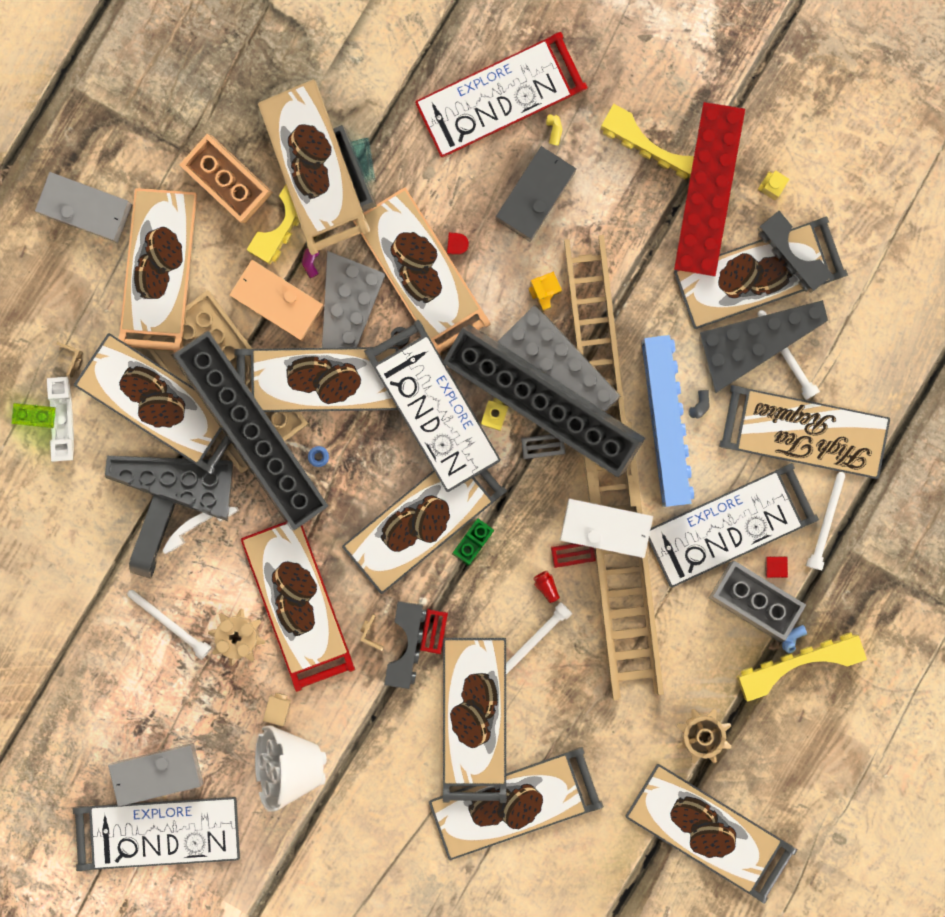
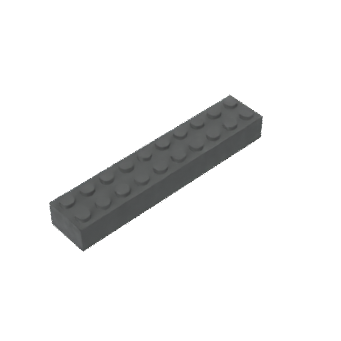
(543, 400)
(249, 430)

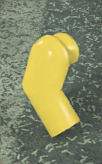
(556, 129)

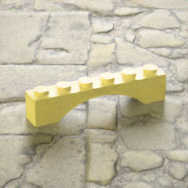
(622, 126)
(761, 680)

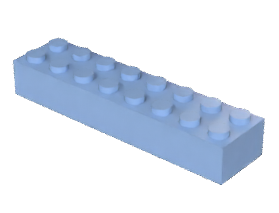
(666, 421)

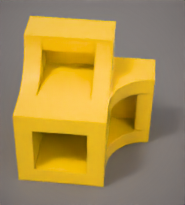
(544, 289)

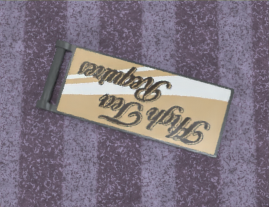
(807, 432)

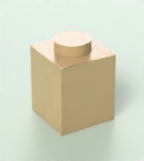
(277, 709)

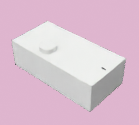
(606, 528)

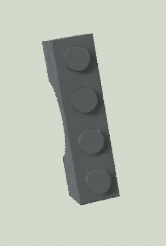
(810, 273)
(400, 672)

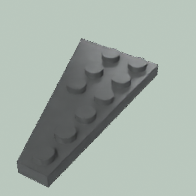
(747, 344)
(176, 481)

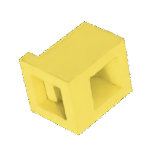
(773, 184)
(494, 422)

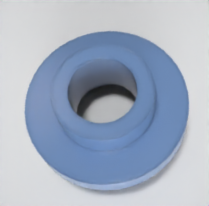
(311, 456)

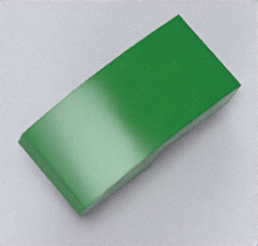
(473, 542)

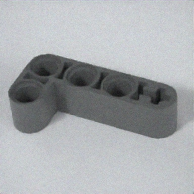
(150, 537)

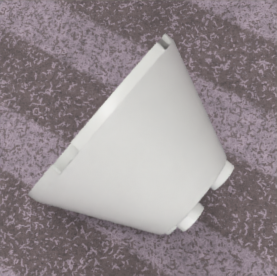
(286, 767)

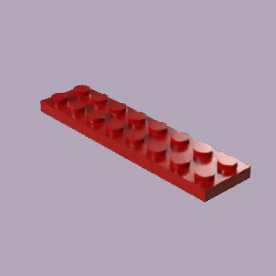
(709, 189)

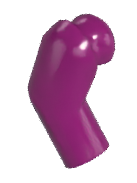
(307, 262)

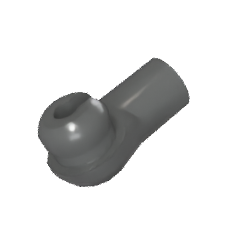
(703, 405)

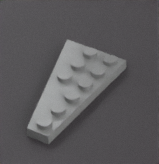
(348, 300)
(549, 350)

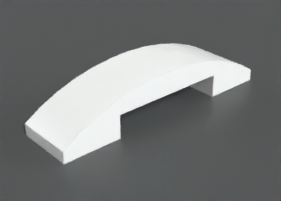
(63, 432)
(177, 540)

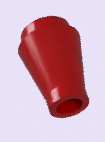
(545, 584)

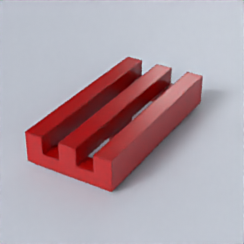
(590, 551)
(437, 614)

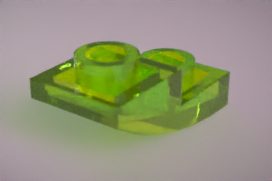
(33, 415)

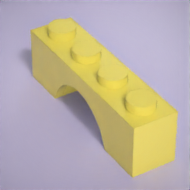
(267, 244)

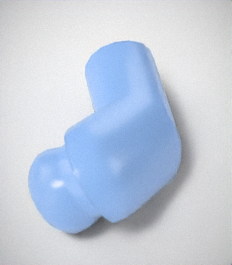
(789, 644)

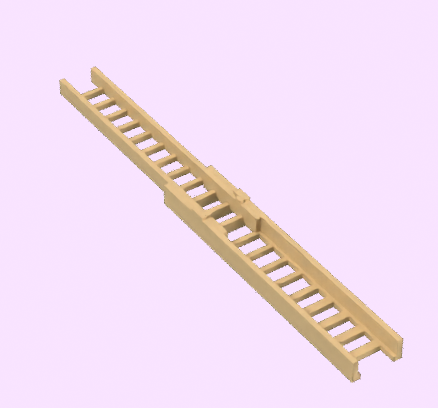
(633, 492)

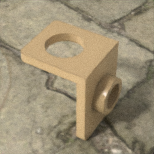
(76, 361)
(365, 628)

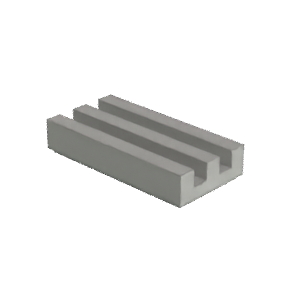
(541, 446)

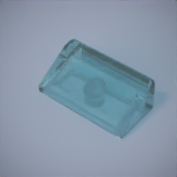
(363, 152)

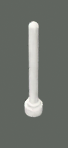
(808, 388)
(816, 560)
(560, 613)
(201, 649)

